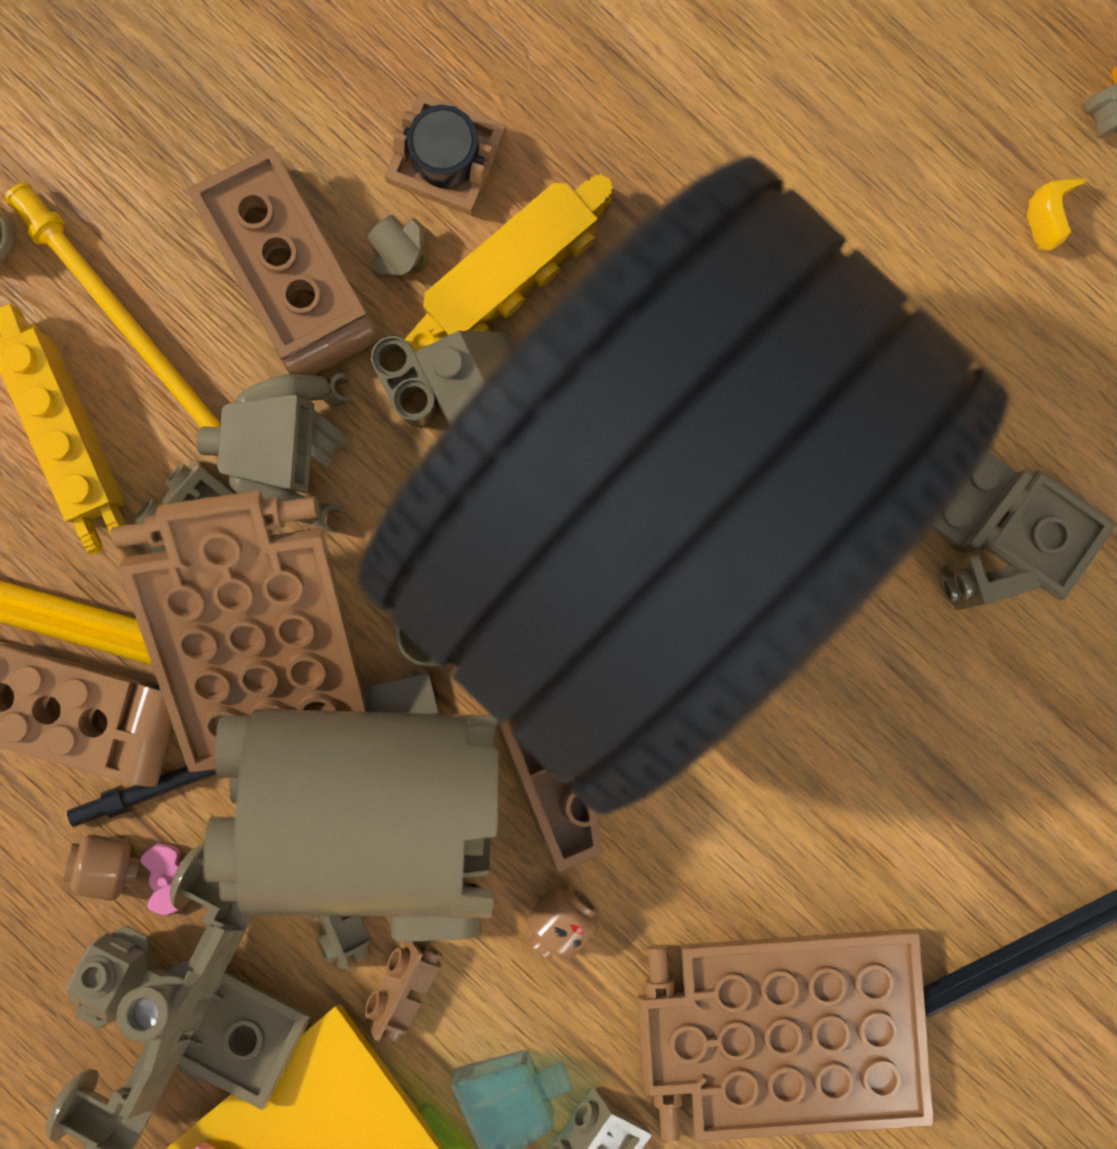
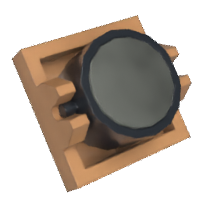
(444, 153)

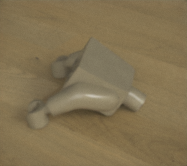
(269, 437)

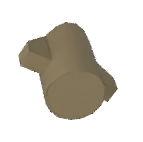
(399, 247)

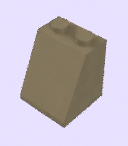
(461, 364)

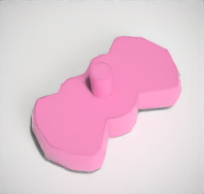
(162, 862)

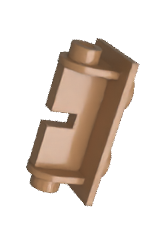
(390, 1008)

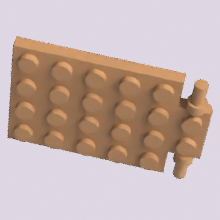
(239, 614)
(788, 1036)

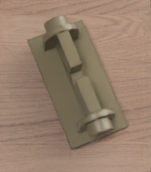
(341, 939)

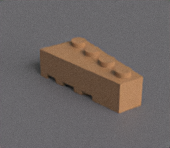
(563, 822)

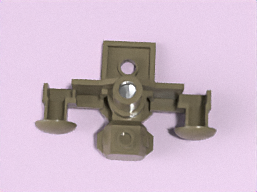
(179, 1014)

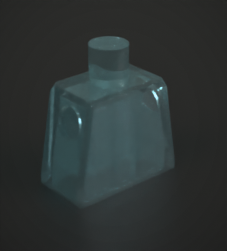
(508, 1099)

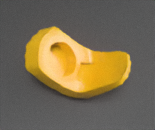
(1047, 213)

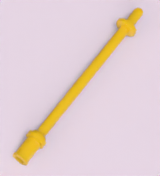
(48, 229)

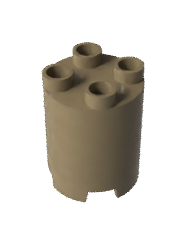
(355, 813)

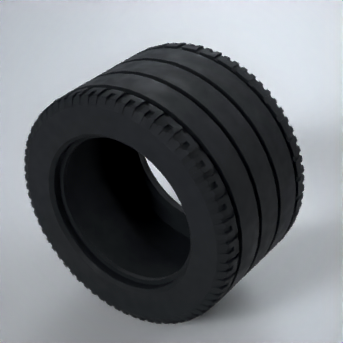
(681, 485)

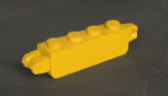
(514, 261)
(58, 428)

